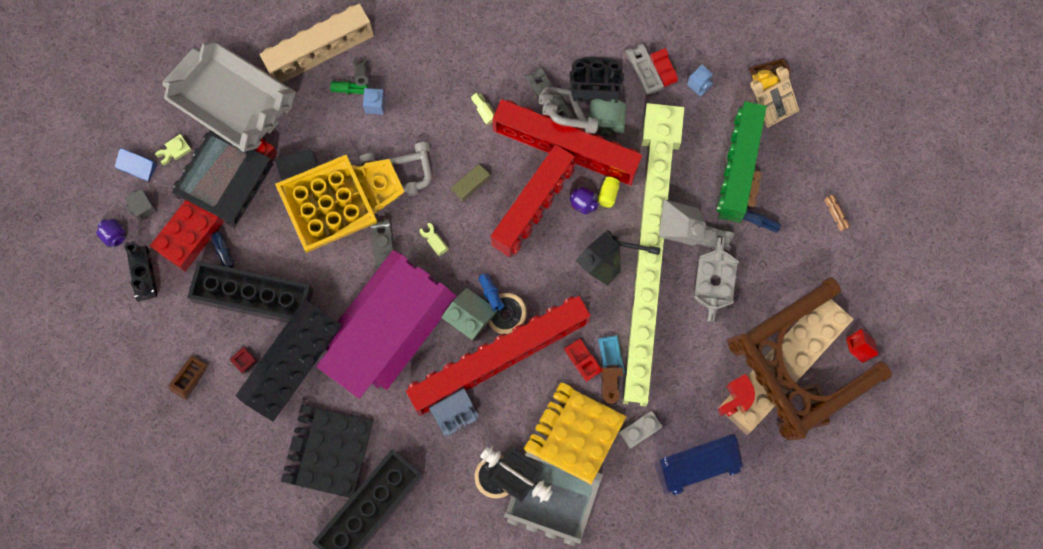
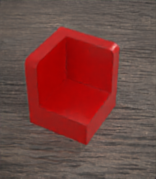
(862, 346)

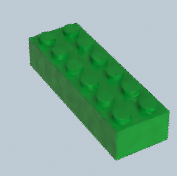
(741, 162)

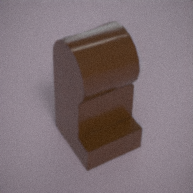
(609, 382)

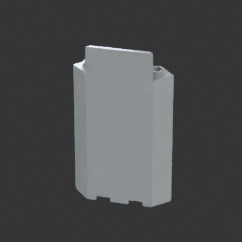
(228, 94)

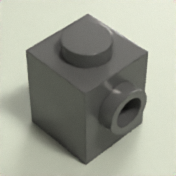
(139, 205)

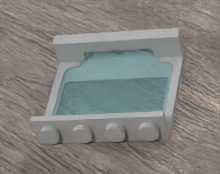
(565, 510)

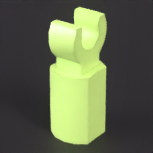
(484, 108)
(435, 240)

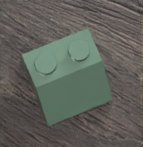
(469, 314)

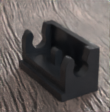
(296, 163)

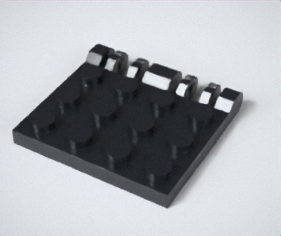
(331, 453)

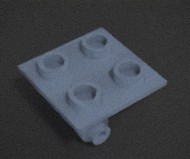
(454, 412)

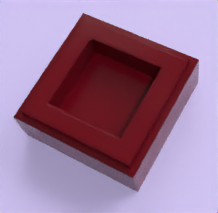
(243, 360)

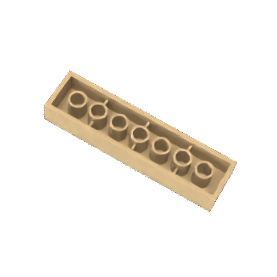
(800, 349)

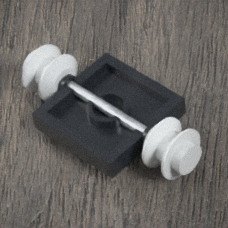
(516, 474)

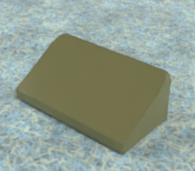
(470, 182)

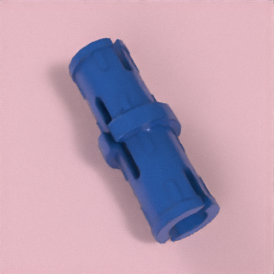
(491, 292)

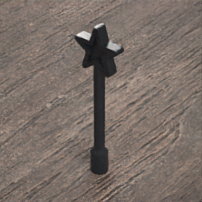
(651, 249)

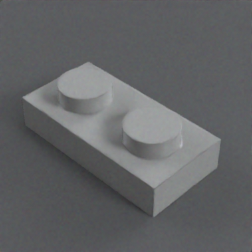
(640, 430)

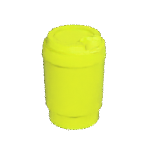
(608, 192)

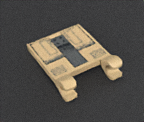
(778, 98)

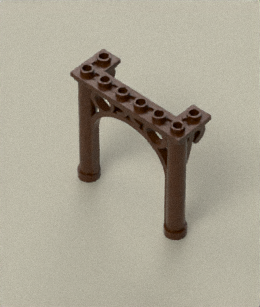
(793, 426)

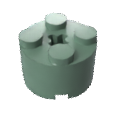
(610, 116)

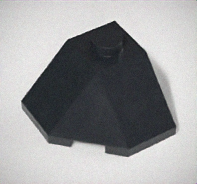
(602, 258)

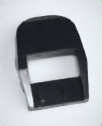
(596, 79)

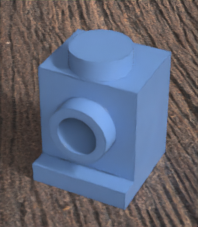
(700, 80)

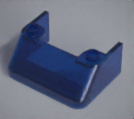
(699, 464)

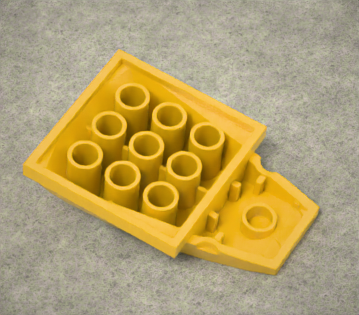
(338, 199)

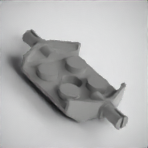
(716, 264)

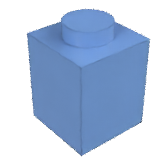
(374, 101)

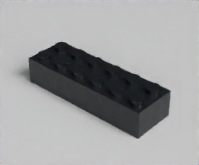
(247, 292)
(288, 360)
(370, 505)

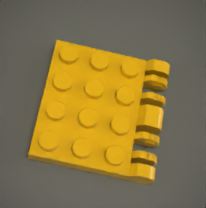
(578, 436)

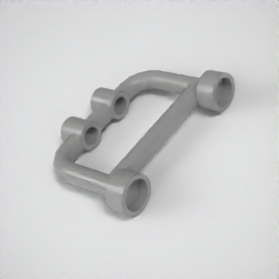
(549, 108)
(421, 154)

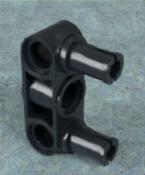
(138, 259)

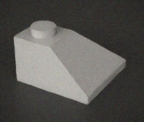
(681, 223)

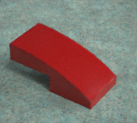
(582, 359)

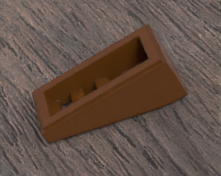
(189, 387)

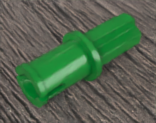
(347, 87)

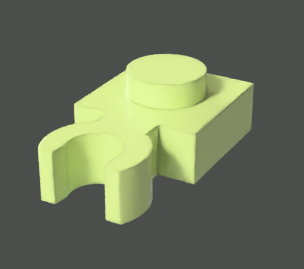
(175, 148)

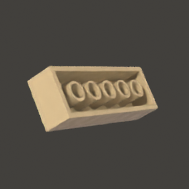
(317, 44)

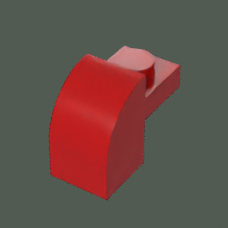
(743, 396)

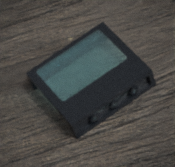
(222, 178)

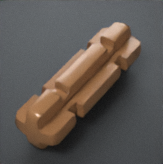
(754, 189)
(837, 213)

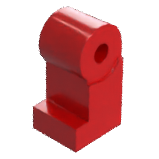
(664, 67)

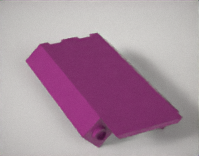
(385, 326)

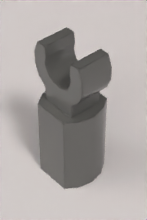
(360, 70)

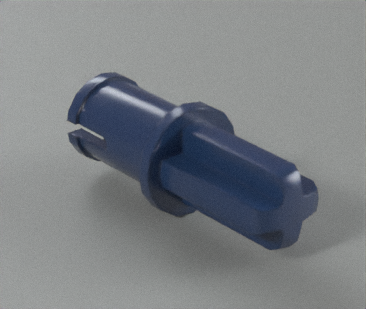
(762, 221)
(222, 250)

